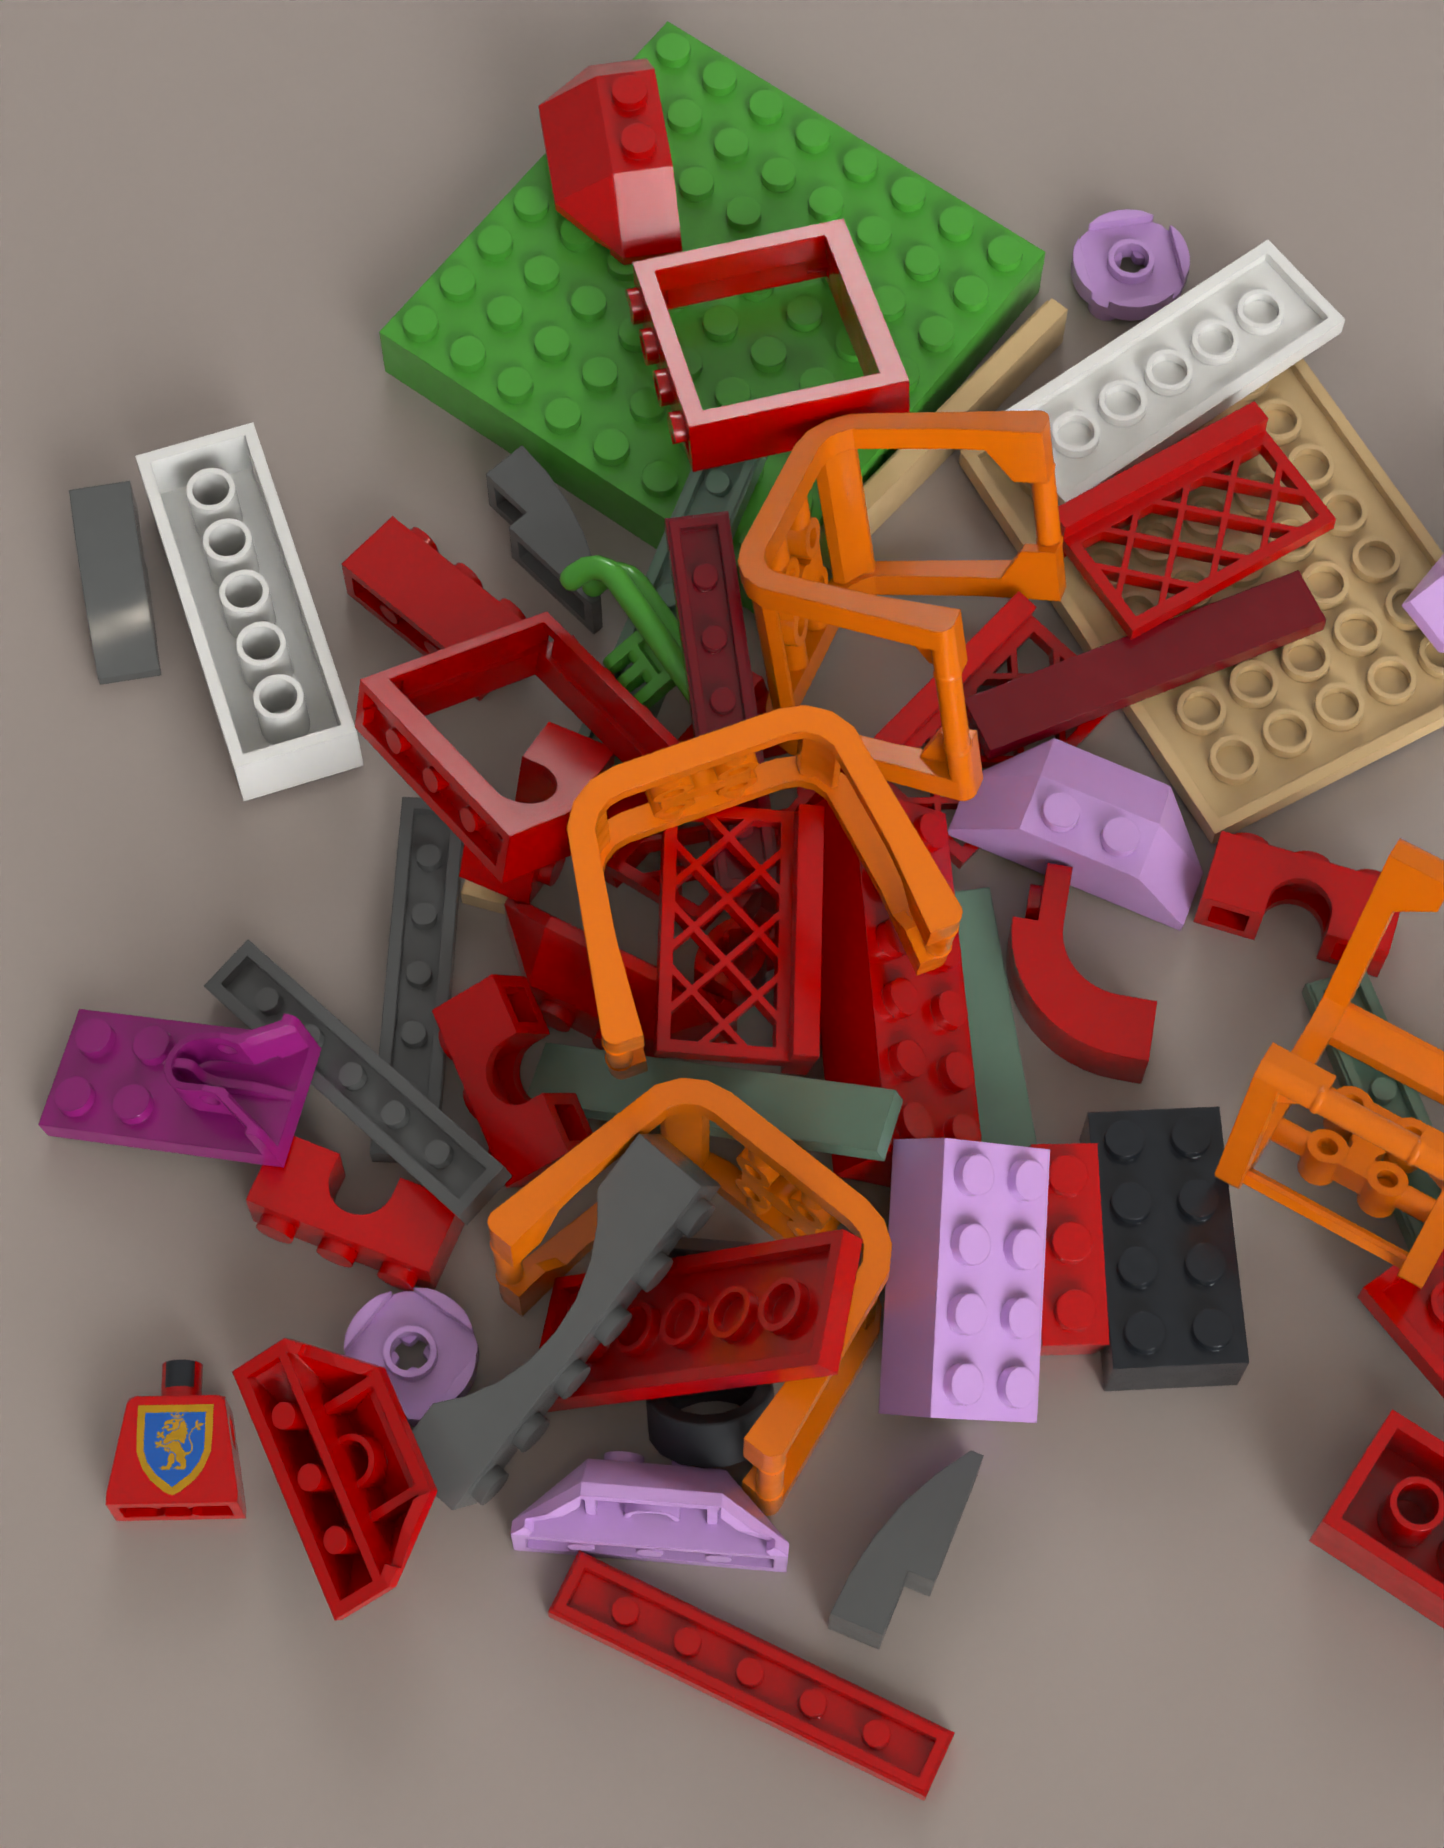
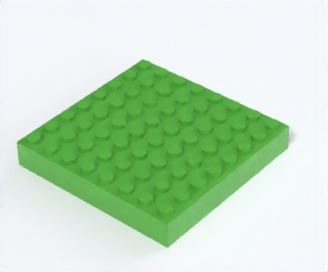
(535, 329)

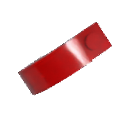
(1064, 1010)

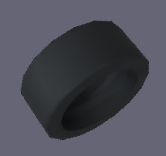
(705, 1438)

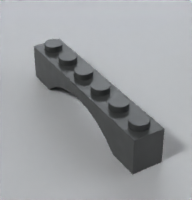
(641, 1216)

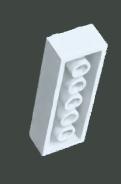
(249, 612)

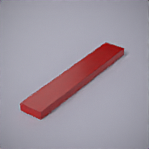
(751, 1675)

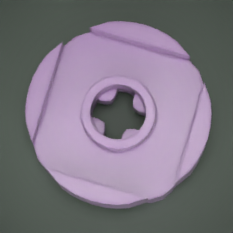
(1123, 294)
(405, 1319)

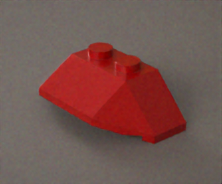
(613, 160)
(559, 974)
(341, 1465)

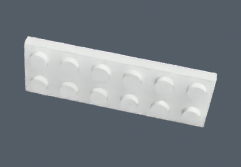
(1181, 368)

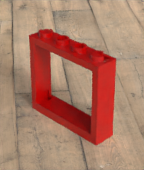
(749, 265)
(394, 722)

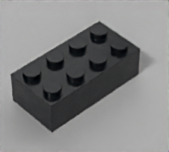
(1167, 1251)

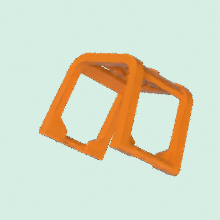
(802, 611)
(724, 772)
(1408, 883)
(777, 1189)

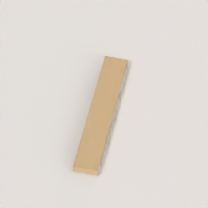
(981, 392)

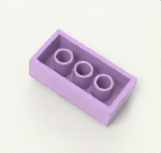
(964, 1280)

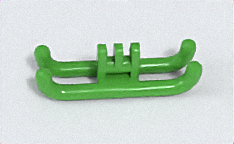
(654, 645)

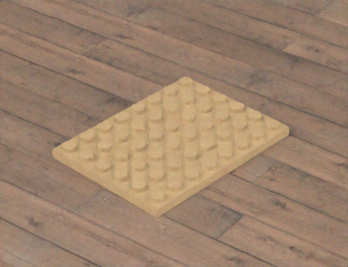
(1310, 708)

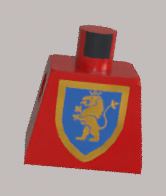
(177, 1454)

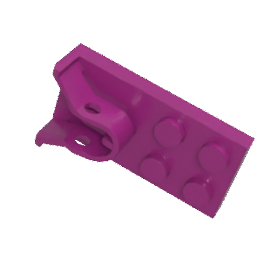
(183, 1086)

